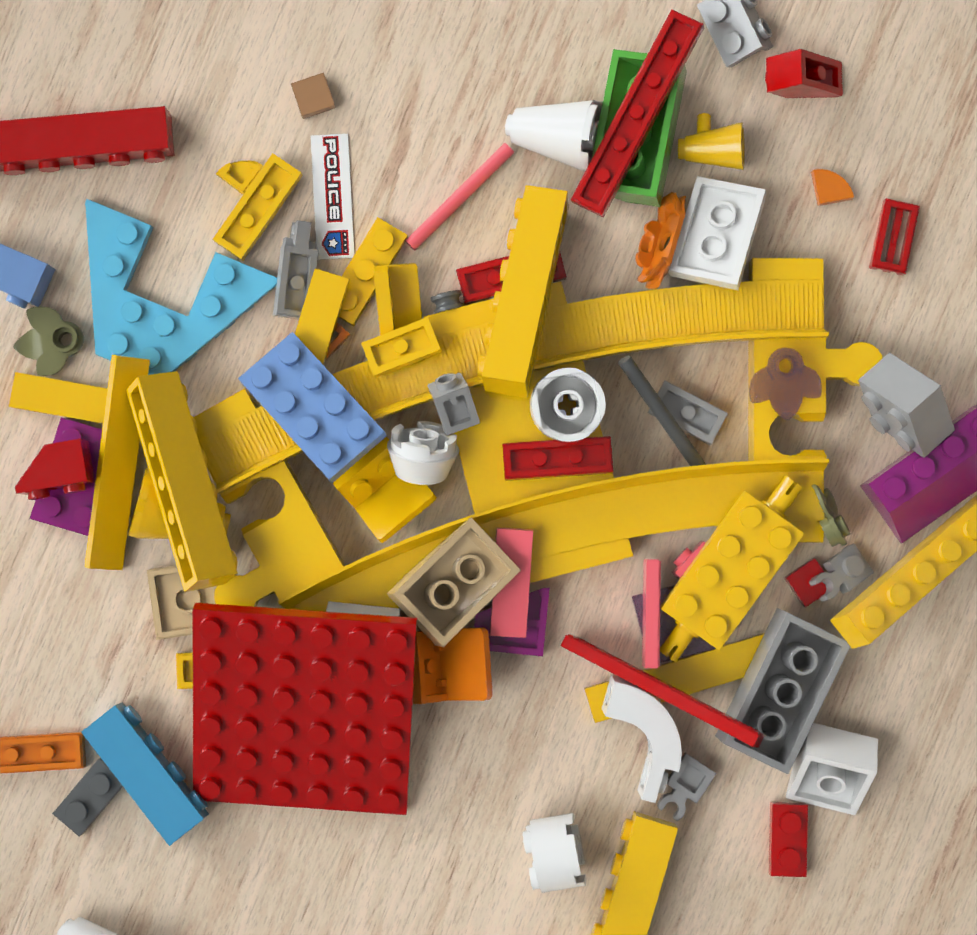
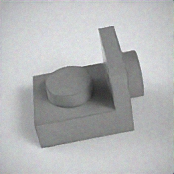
(453, 402)

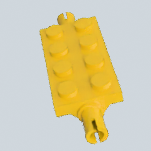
(731, 570)

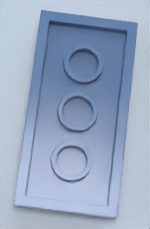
(312, 407)

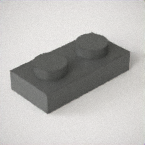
(88, 798)

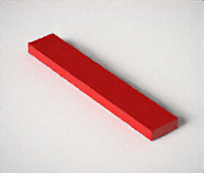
(637, 113)
(663, 690)

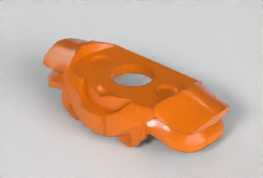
(651, 254)

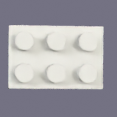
(717, 233)

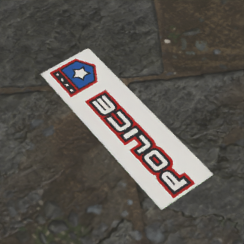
(332, 196)

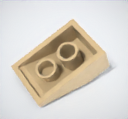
(454, 582)

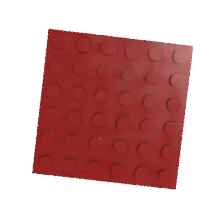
(302, 708)

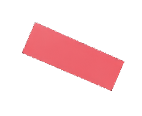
(510, 605)
(651, 613)

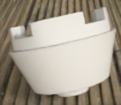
(422, 453)

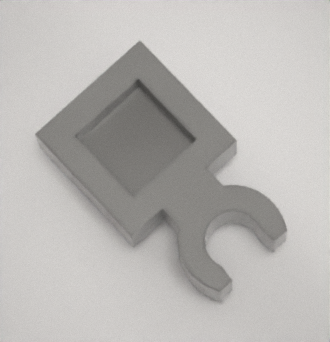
(843, 572)
(687, 783)

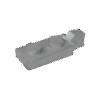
(295, 271)

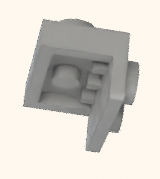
(735, 28)

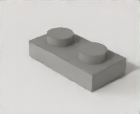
(692, 413)

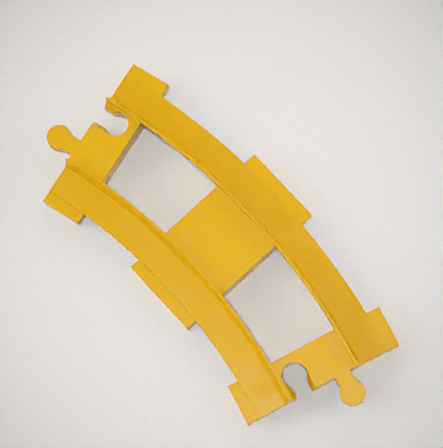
(573, 518)

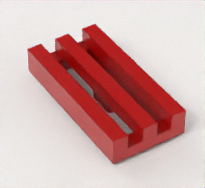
(888, 265)

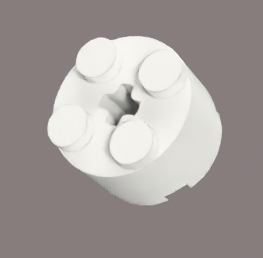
(583, 418)
(555, 853)

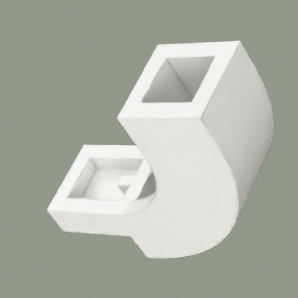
(646, 711)

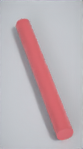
(459, 196)

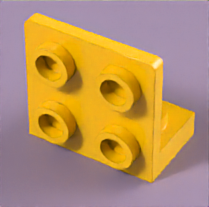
(381, 496)

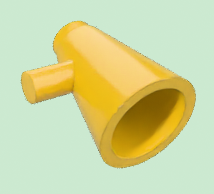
(714, 147)

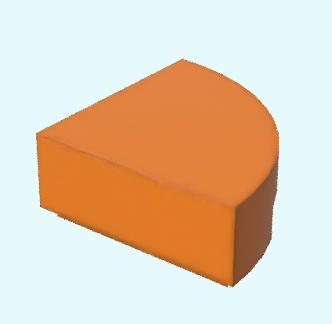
(830, 187)

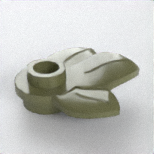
(45, 342)
(834, 525)

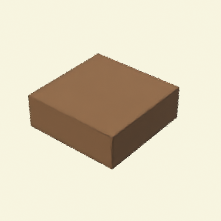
(313, 95)

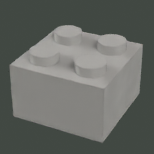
(906, 405)

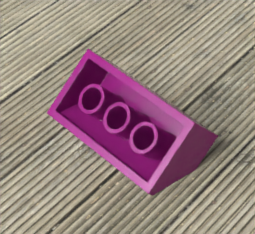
(922, 489)

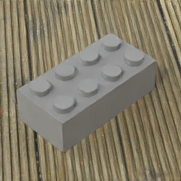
(785, 688)

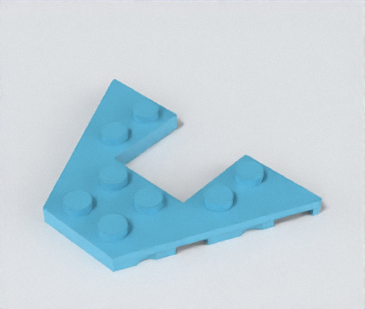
(145, 329)

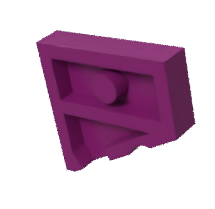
(536, 628)

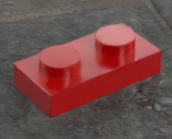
(788, 839)

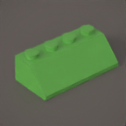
(648, 172)

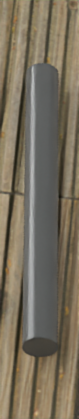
(660, 411)

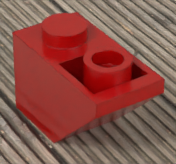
(58, 467)

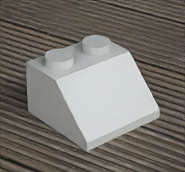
(833, 769)

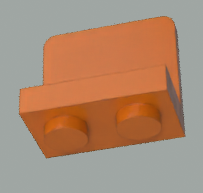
(454, 671)

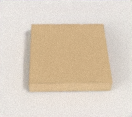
(171, 604)

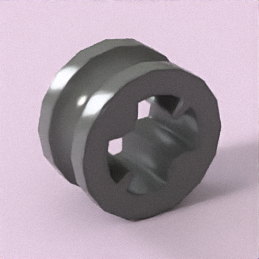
(447, 301)

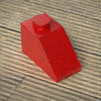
(803, 75)

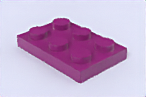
(73, 509)

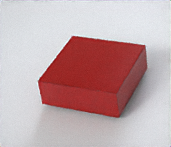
(799, 582)

